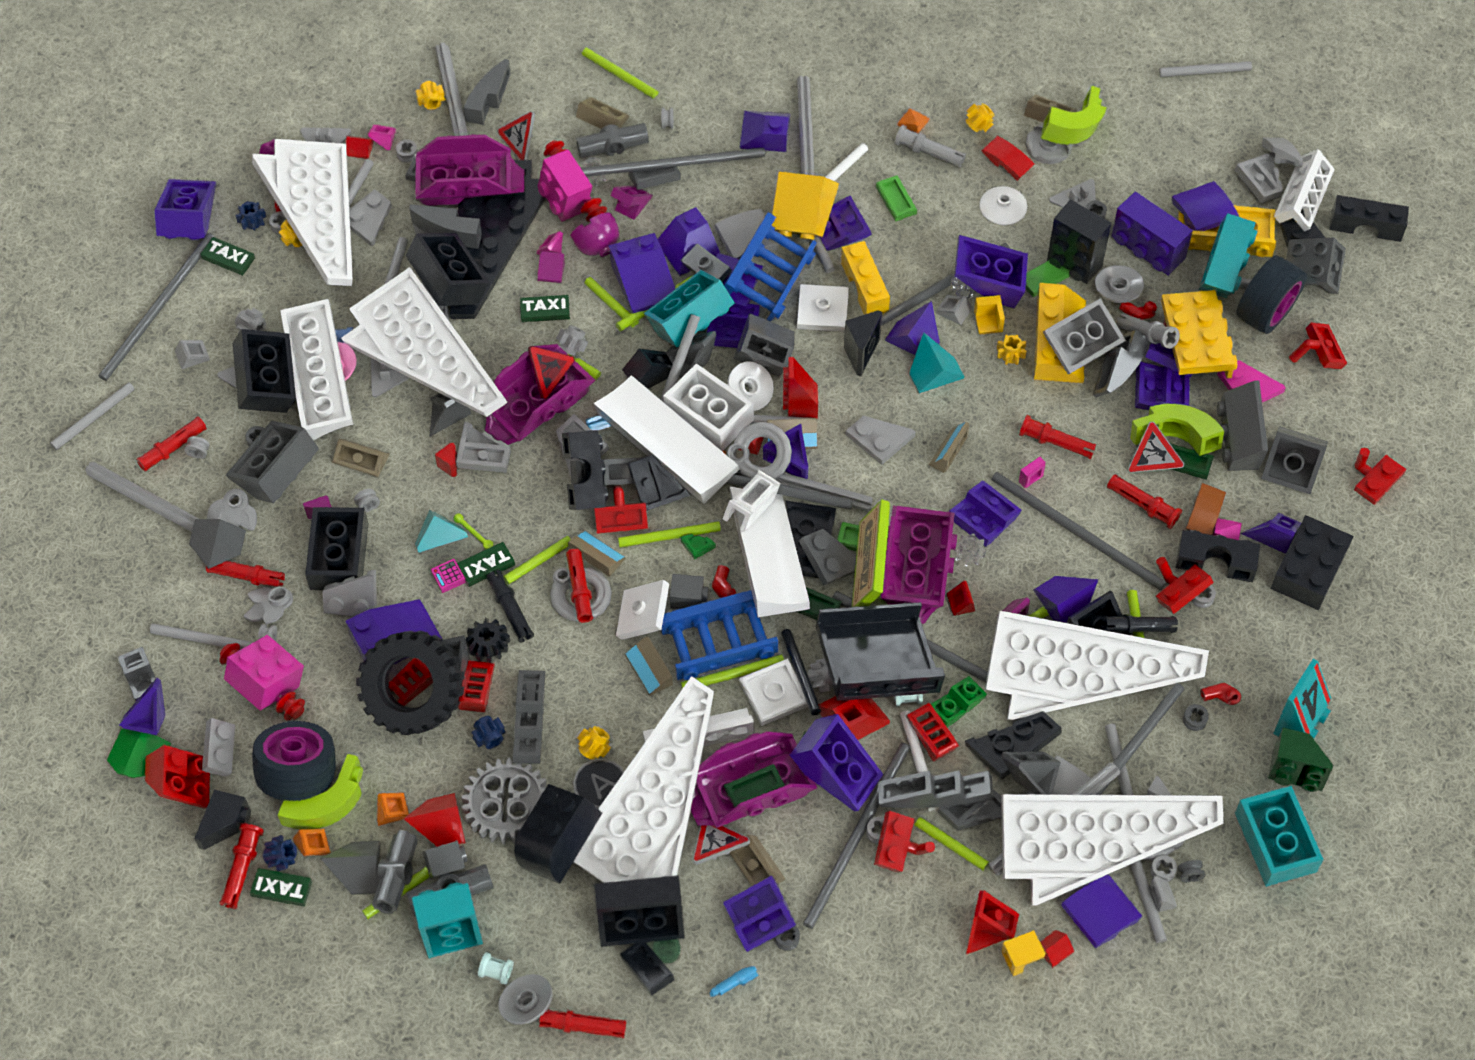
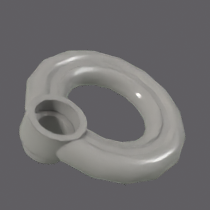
(757, 430)
(559, 588)

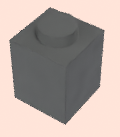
(687, 591)
(445, 859)

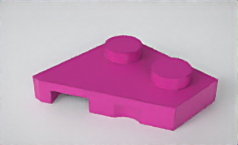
(1246, 374)

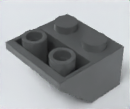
(765, 344)

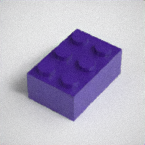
(1151, 233)

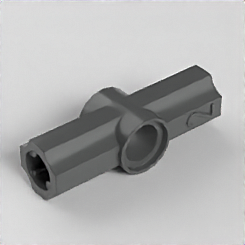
(612, 140)
(395, 872)
(477, 879)

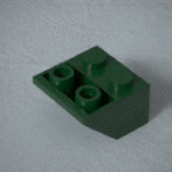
(1299, 761)

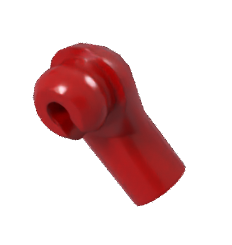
(720, 584)
(1222, 692)

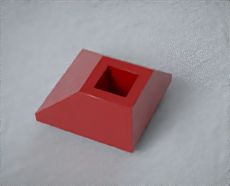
(859, 715)
(178, 776)

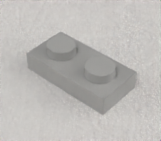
(218, 747)

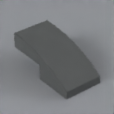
(137, 671)

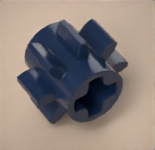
(250, 215)
(488, 732)
(279, 853)

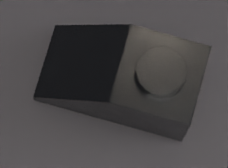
(648, 367)
(222, 818)

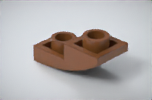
(1206, 509)

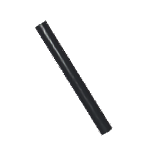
(801, 672)

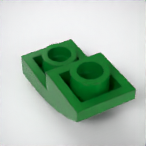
(959, 700)

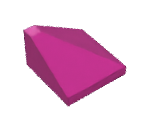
(382, 135)
(1227, 528)

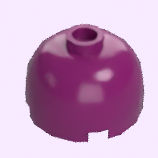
(597, 235)

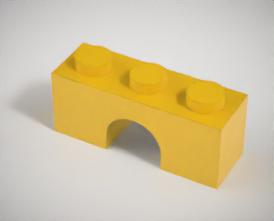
(862, 270)

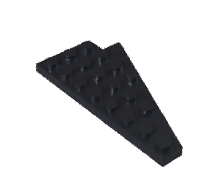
(503, 225)

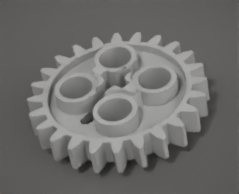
(480, 799)

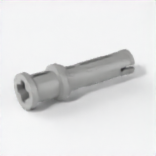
(919, 143)
(1154, 332)

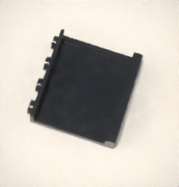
(877, 651)

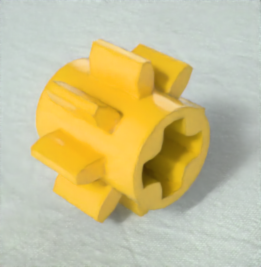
(430, 95)
(980, 117)
(288, 235)
(1011, 349)
(594, 742)

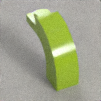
(1074, 127)
(1182, 422)
(328, 806)

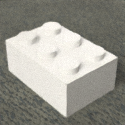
(710, 406)

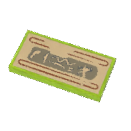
(871, 555)

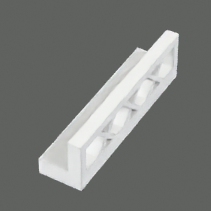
(1301, 185)
(724, 727)

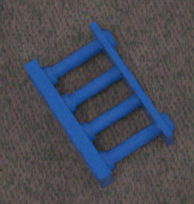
(756, 249)
(704, 613)

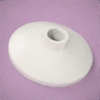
(1003, 212)
(756, 378)

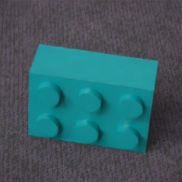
(1228, 255)
(700, 296)
(1278, 836)
(447, 920)

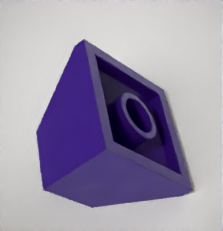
(765, 131)
(683, 234)

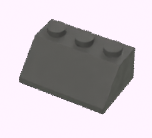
(1243, 427)
(273, 461)

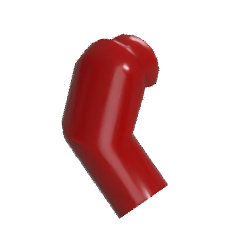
(1144, 312)

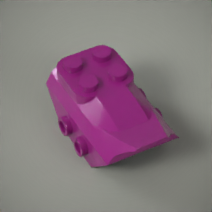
(465, 168)
(524, 406)
(918, 558)
(737, 760)

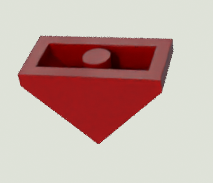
(438, 820)
(991, 923)

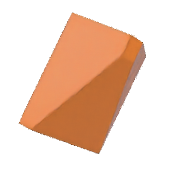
(913, 120)
(391, 808)
(312, 842)

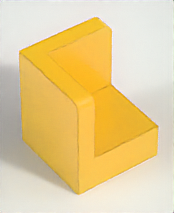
(989, 314)
(1022, 951)

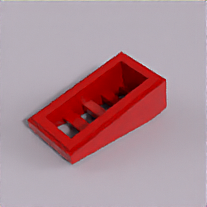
(420, 683)
(473, 703)
(945, 734)

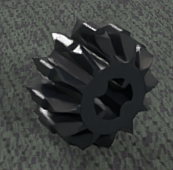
(498, 640)

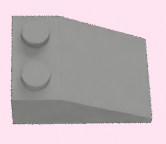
(1084, 336)

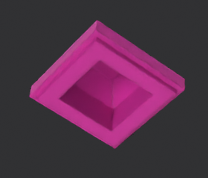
(552, 243)

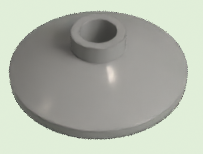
(1119, 283)
(525, 999)

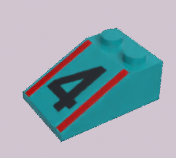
(1306, 703)

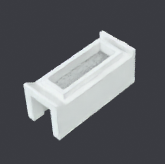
(753, 499)

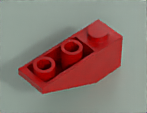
(799, 391)

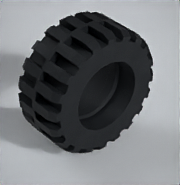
(376, 689)

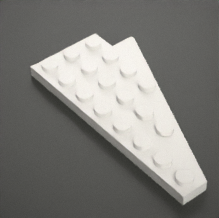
(312, 193)
(413, 336)
(1067, 665)
(652, 801)
(1082, 837)

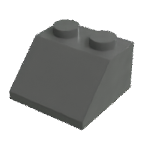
(1294, 460)

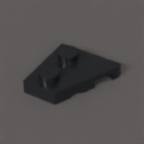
(654, 483)

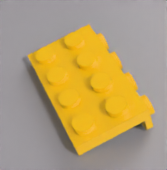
(1265, 239)
(1202, 331)

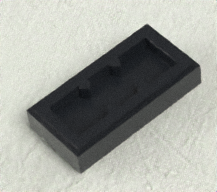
(647, 967)

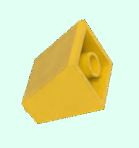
(803, 204)

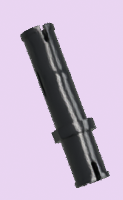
(505, 597)
(1128, 624)

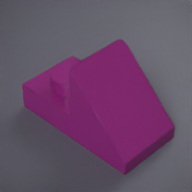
(630, 200)

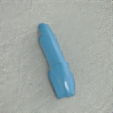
(740, 977)

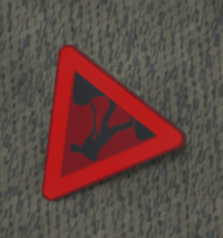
(548, 368)

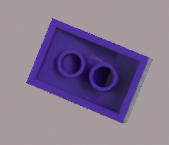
(184, 209)
(991, 269)
(641, 271)
(387, 620)
(837, 761)

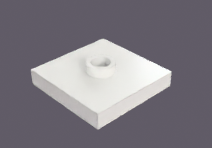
(822, 307)
(642, 609)
(773, 692)

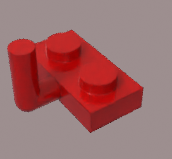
(1324, 343)
(1377, 479)
(621, 515)
(1181, 589)
(896, 842)

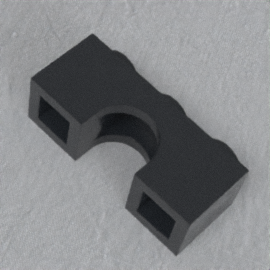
(1354, 212)
(590, 490)
(1239, 555)

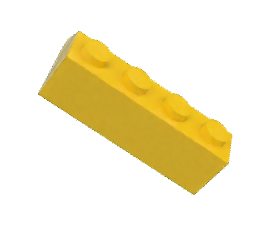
(1053, 305)

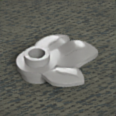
(236, 514)
(268, 604)

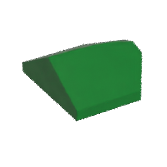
(130, 752)

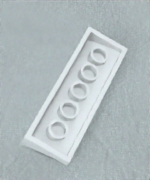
(317, 368)
(668, 437)
(772, 561)

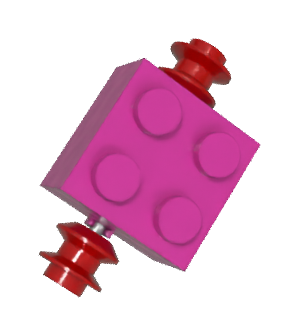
(566, 185)
(265, 675)

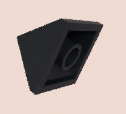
(862, 338)
(1091, 614)

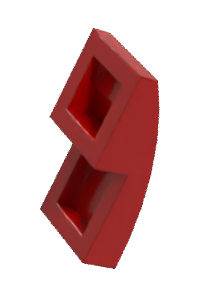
(1009, 156)

